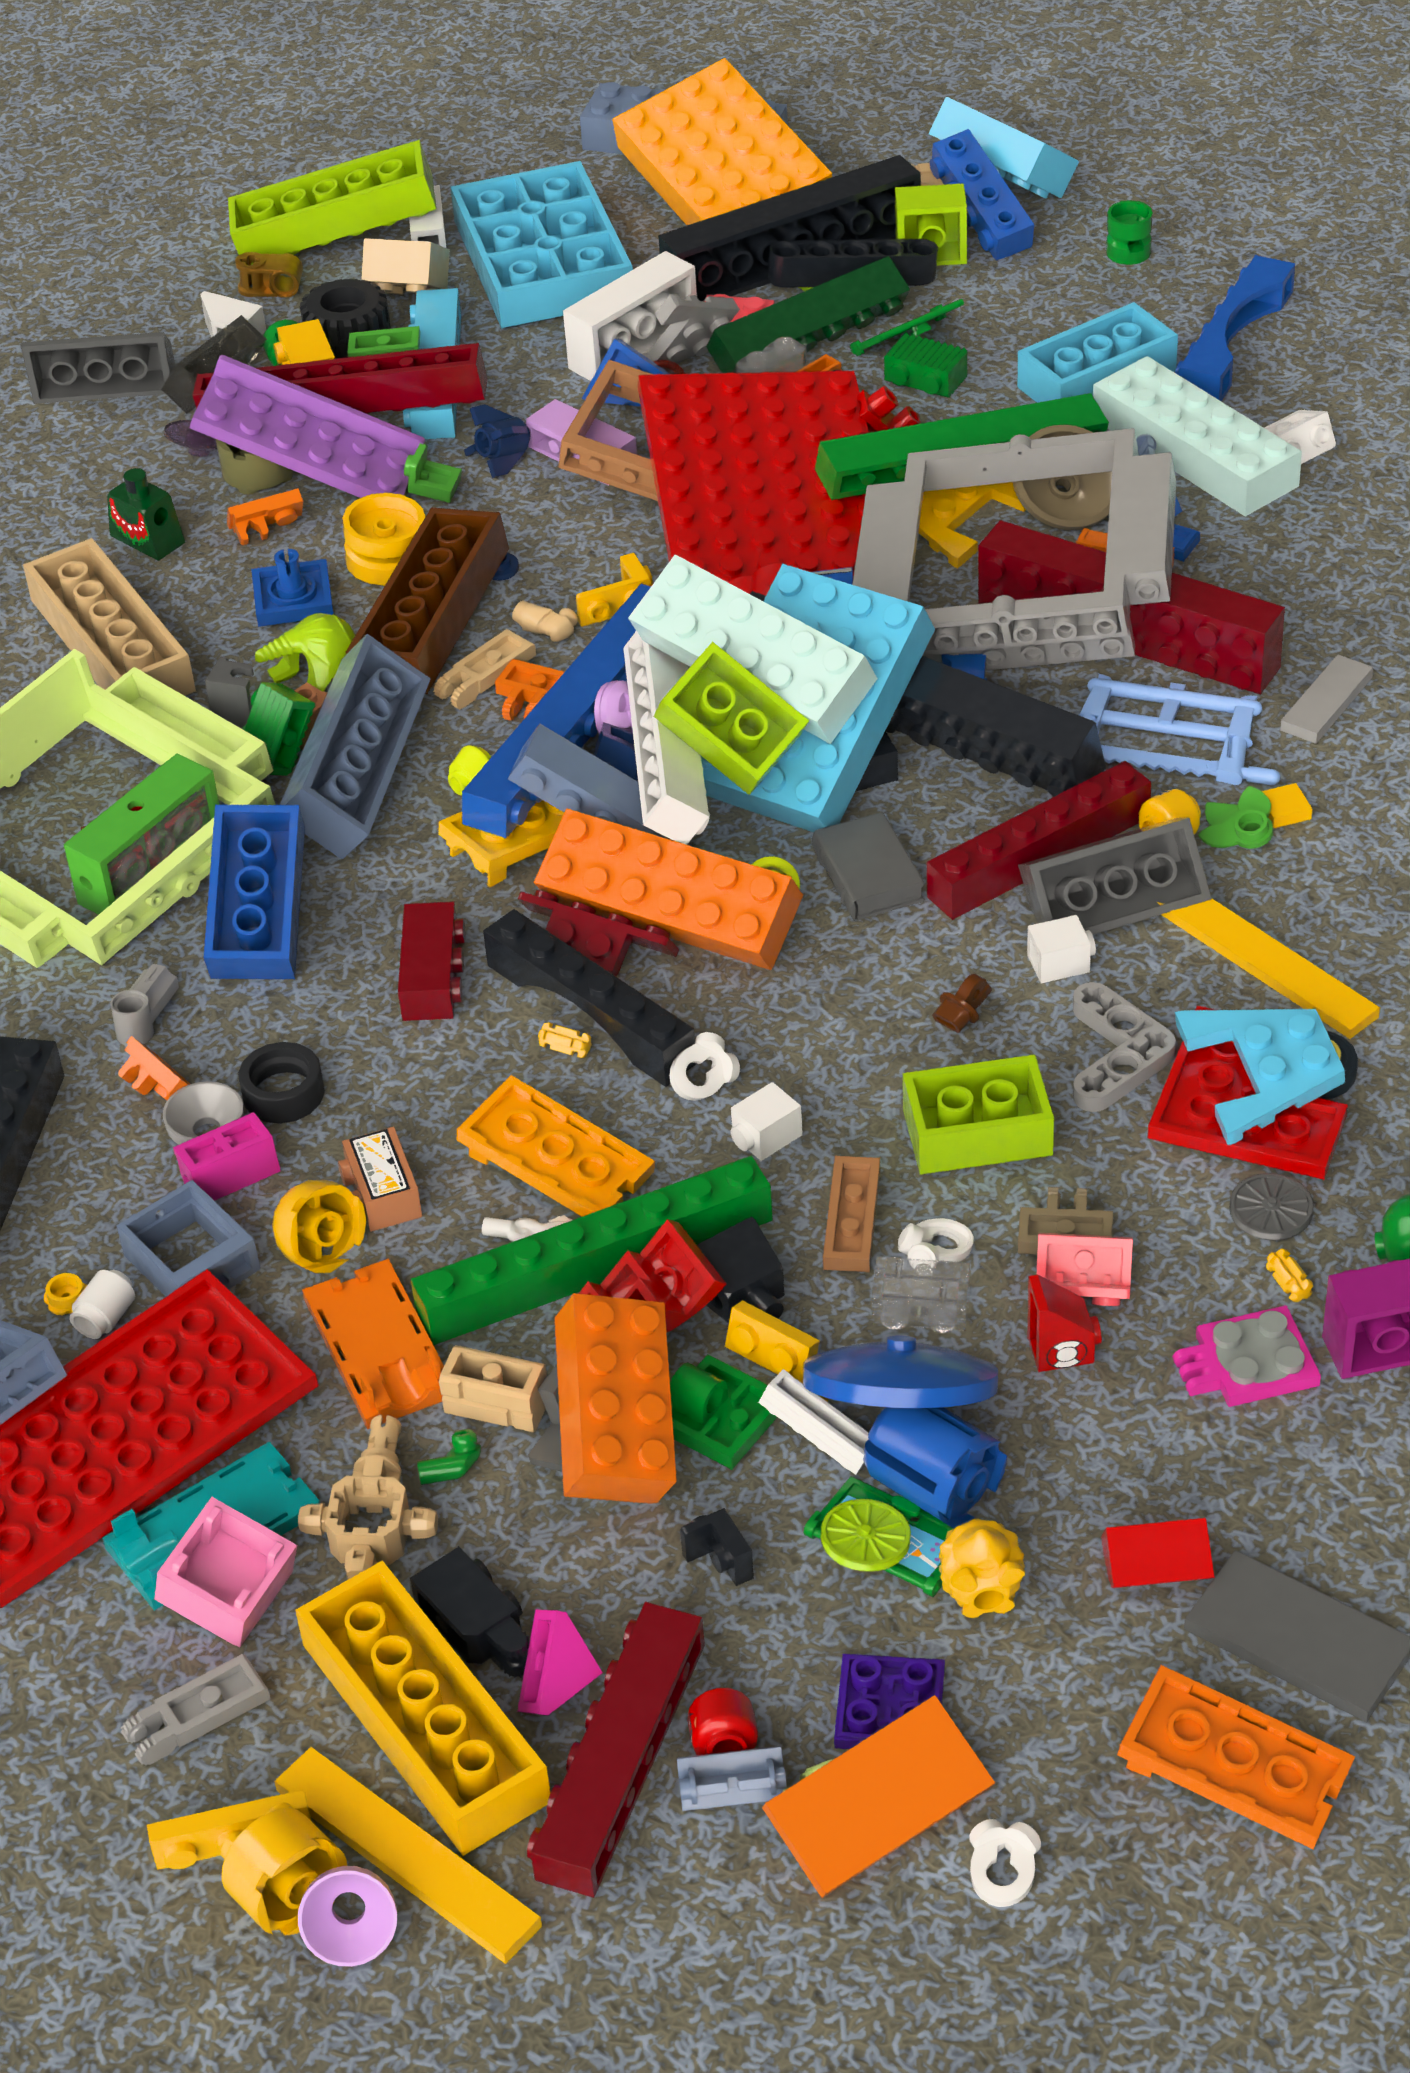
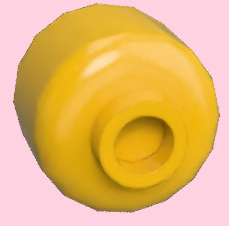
(1170, 805)

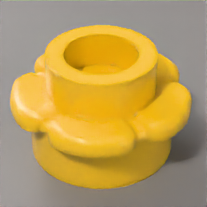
(62, 1293)

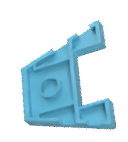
(1283, 1056)

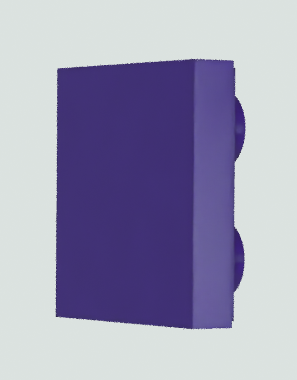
(880, 1691)

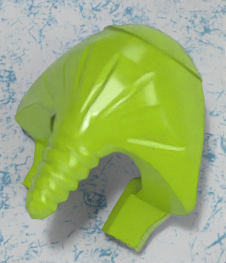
(320, 639)

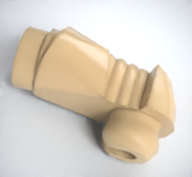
(545, 621)

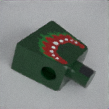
(143, 516)

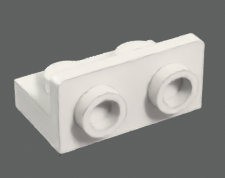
(1306, 431)

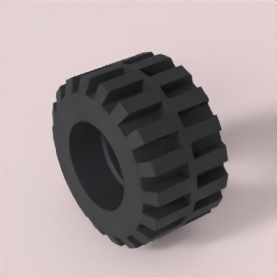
(346, 308)

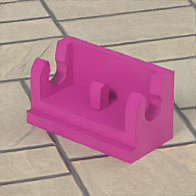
(229, 1157)

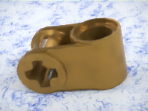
(266, 274)

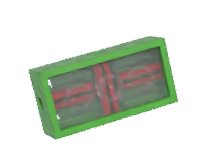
(140, 831)

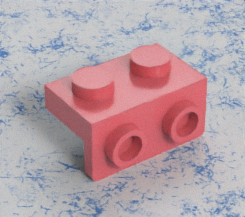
(1087, 1265)

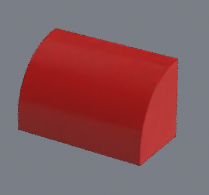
(1157, 1553)

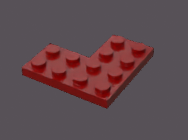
(1297, 1141)

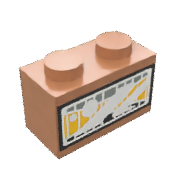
(380, 1178)

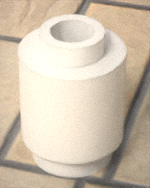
(102, 1303)

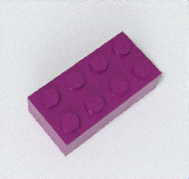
(1368, 1318)

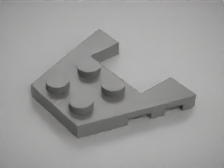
(689, 326)

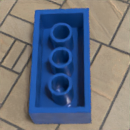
(254, 892)

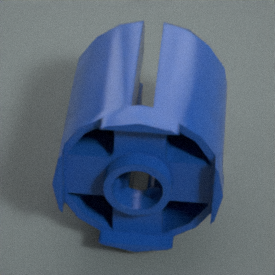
(934, 1460)

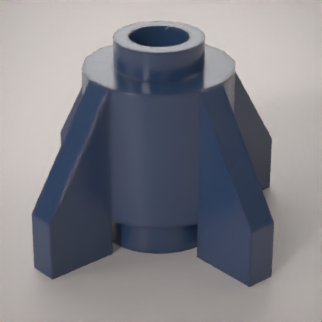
(500, 439)

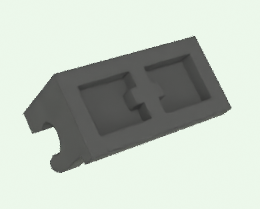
(230, 694)

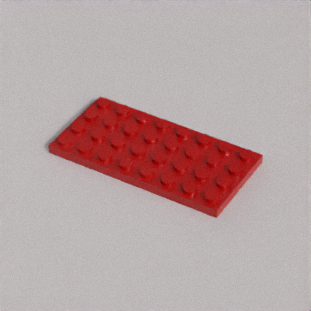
(136, 1423)

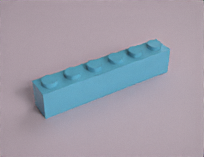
(440, 326)

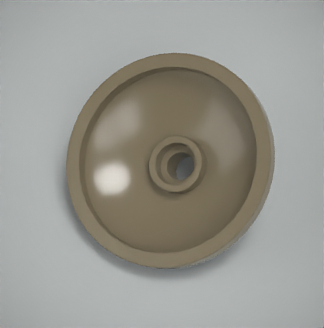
(1086, 496)

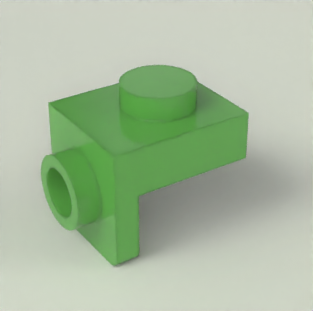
(431, 478)

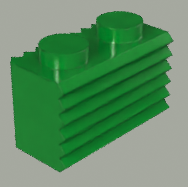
(926, 365)
(280, 720)

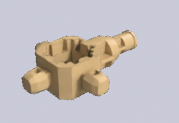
(375, 1487)

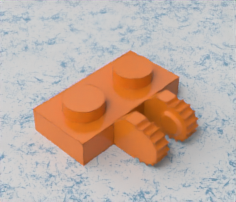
(524, 682)

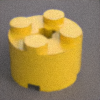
(274, 1864)

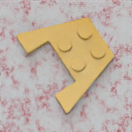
(949, 508)

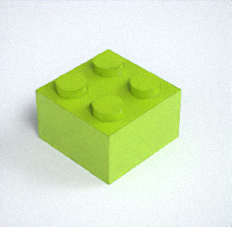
(934, 215)

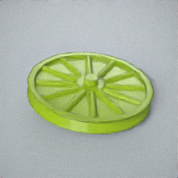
(865, 1535)

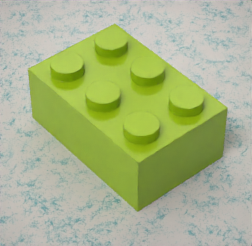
(730, 718)
(978, 1114)

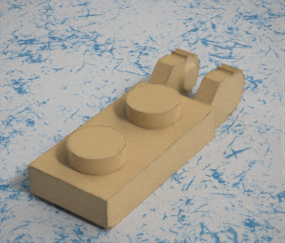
(482, 667)

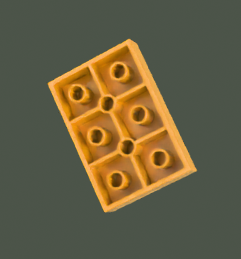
(714, 145)

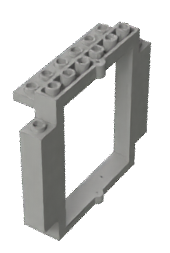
(1043, 628)

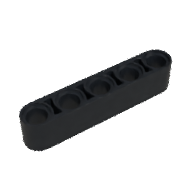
(819, 261)

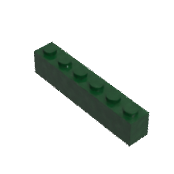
(814, 314)

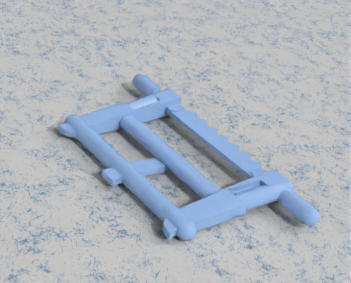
(1237, 738)

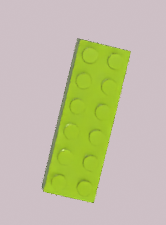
(333, 202)

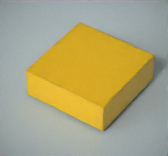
(1288, 805)

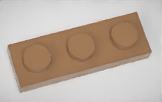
(851, 1214)

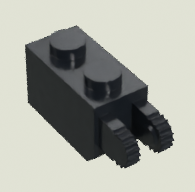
(472, 1611)

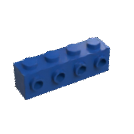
(991, 205)

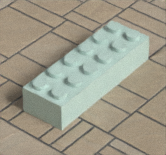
(1206, 437)
(797, 662)

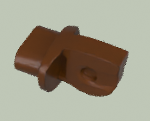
(960, 1008)

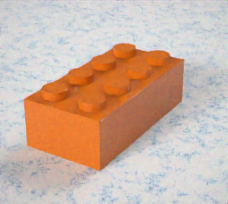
(614, 1399)

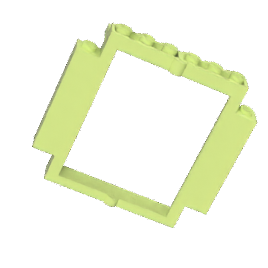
(155, 724)

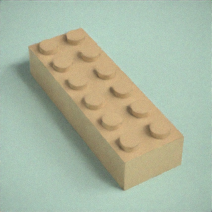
(105, 618)

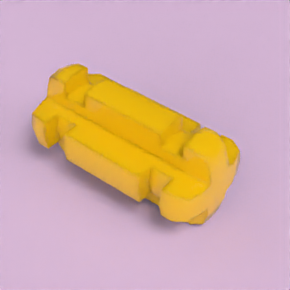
(564, 1040)
(1289, 1275)

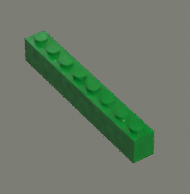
(881, 456)
(583, 1250)

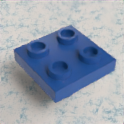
(291, 589)

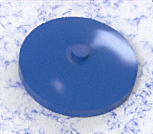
(900, 1375)

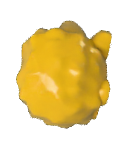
(981, 1567)

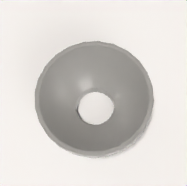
(200, 1105)

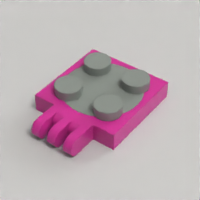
(1248, 1358)

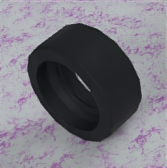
(283, 1105)

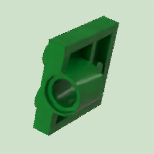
(718, 1410)

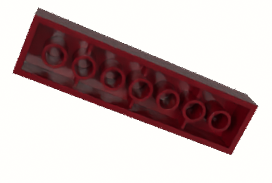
(1197, 631)

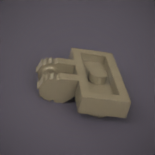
(1061, 1221)

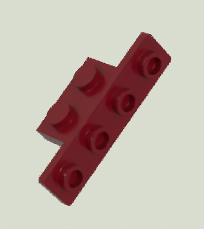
(595, 936)

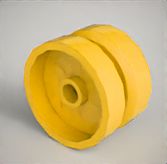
(378, 534)

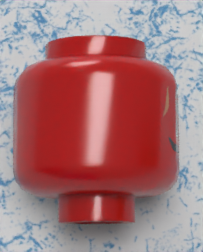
(722, 1722)

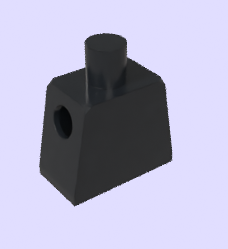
(747, 1267)

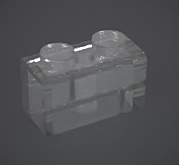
(921, 1294)

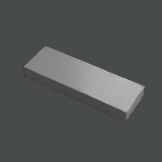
(1326, 699)

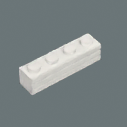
(816, 1420)

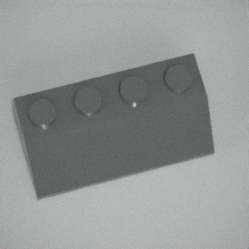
(98, 367)
(1119, 878)

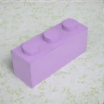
(552, 422)

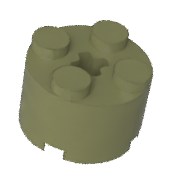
(248, 470)

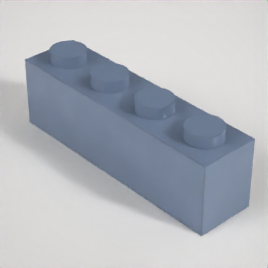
(577, 780)

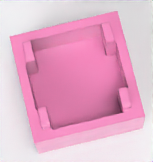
(225, 1572)

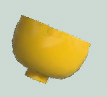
(317, 1217)

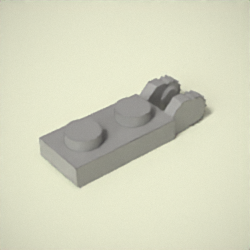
(195, 1709)

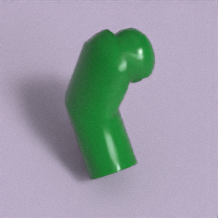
(455, 1463)

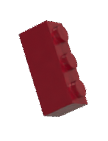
(430, 961)

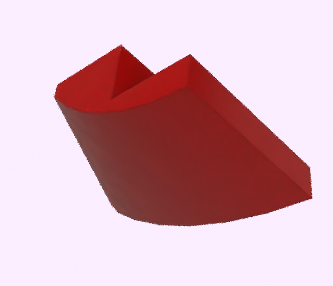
(665, 1271)

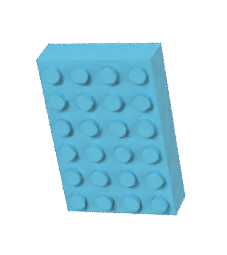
(538, 241)
(817, 778)

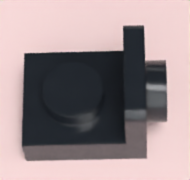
(723, 1542)

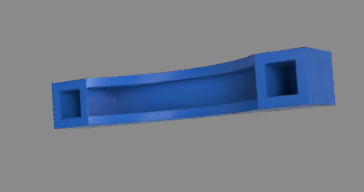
(1258, 292)

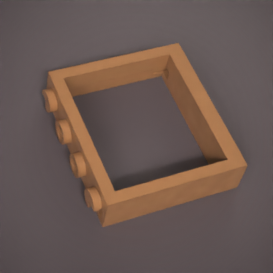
(601, 460)

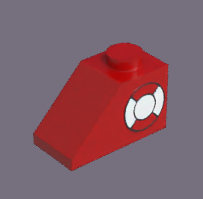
(1059, 1326)

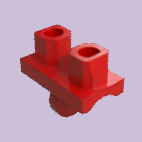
(877, 411)

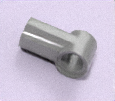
(140, 1005)

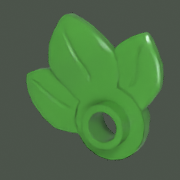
(1239, 824)

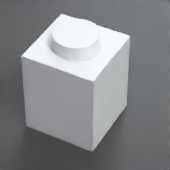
(1060, 948)
(766, 1121)

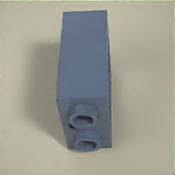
(229, 1261)
(31, 1368)

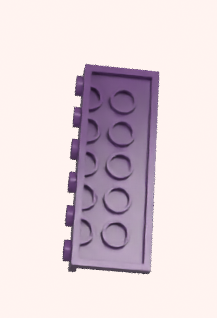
(304, 431)

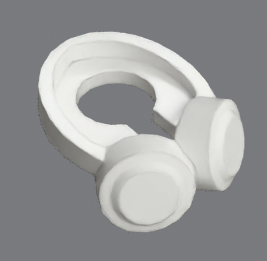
(724, 1067)
(915, 1238)
(989, 1839)

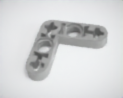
(1130, 1049)

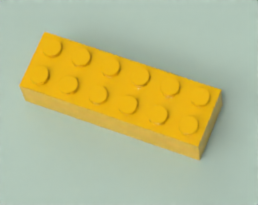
(424, 1707)

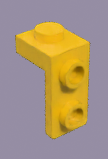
(604, 602)

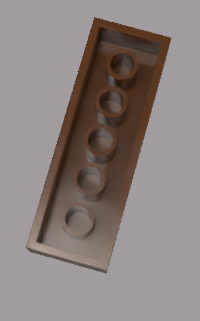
(437, 587)

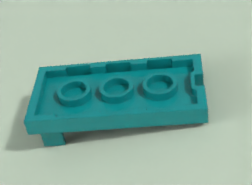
(251, 1485)

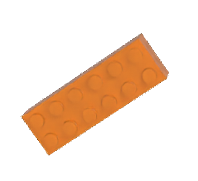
(670, 886)

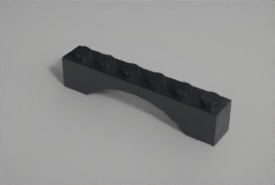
(638, 1025)

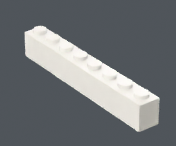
(667, 767)

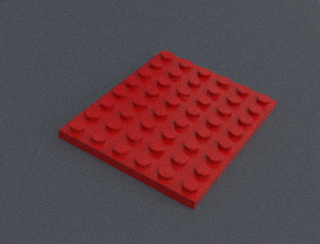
(740, 472)

